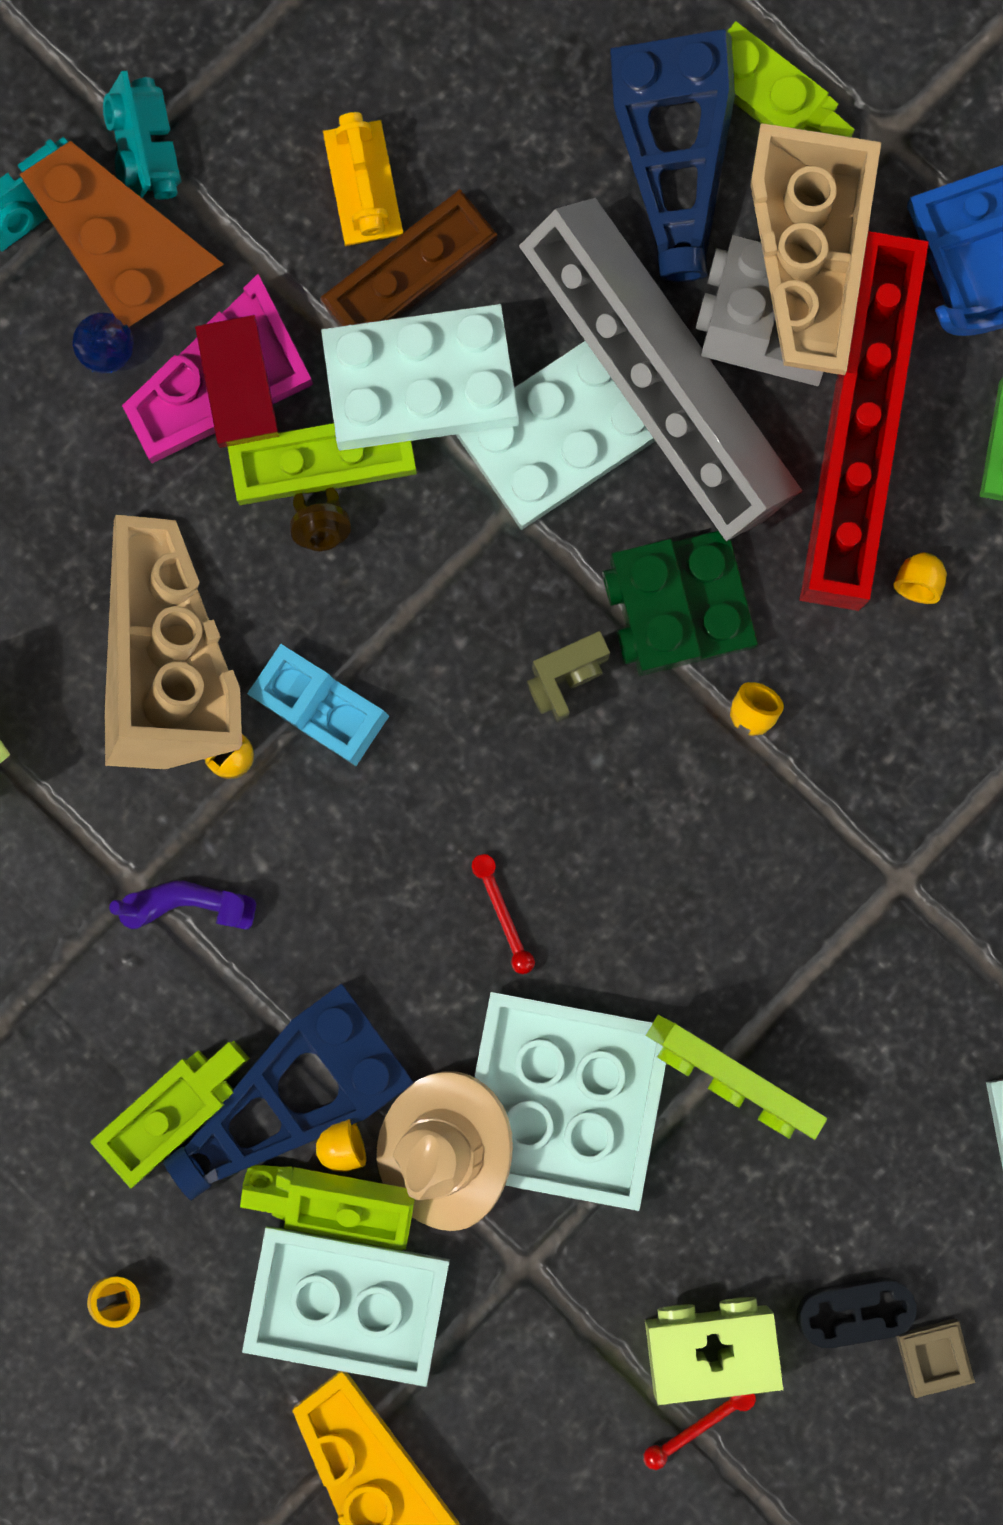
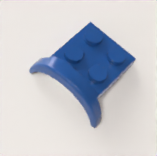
(965, 249)

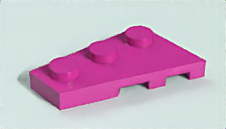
(174, 403)

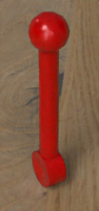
(483, 868)
(656, 1456)

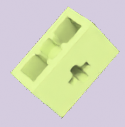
(743, 1368)

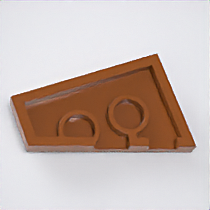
(115, 235)

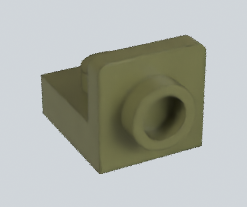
(573, 663)

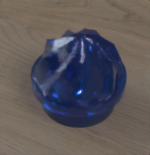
(103, 343)

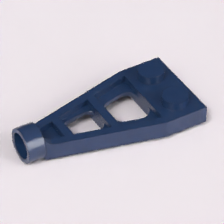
(665, 75)
(350, 1051)

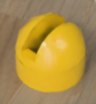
(921, 578)
(756, 708)
(236, 764)
(341, 1147)
(116, 1314)

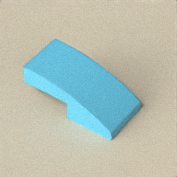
(318, 704)

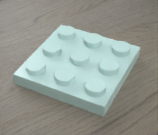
(575, 1095)

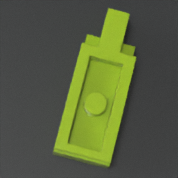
(779, 92)
(168, 1113)
(331, 1205)

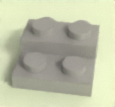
(742, 315)

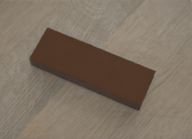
(411, 264)

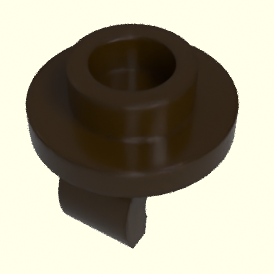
(319, 525)

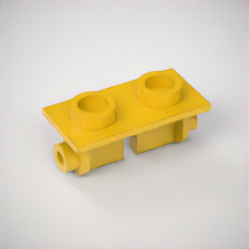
(362, 180)

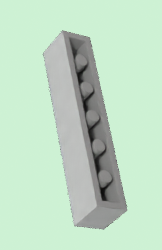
(659, 367)

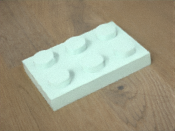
(419, 377)
(566, 438)
(346, 1306)

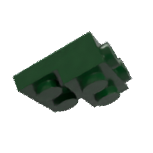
(679, 602)

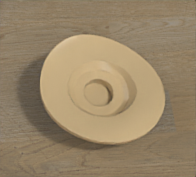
(447, 1148)

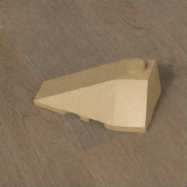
(813, 230)
(165, 670)

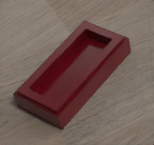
(237, 381)

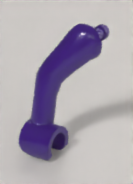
(147, 905)

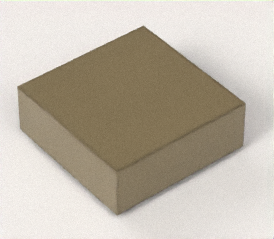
(935, 1358)

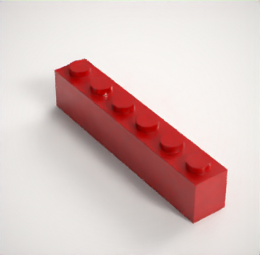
(864, 426)

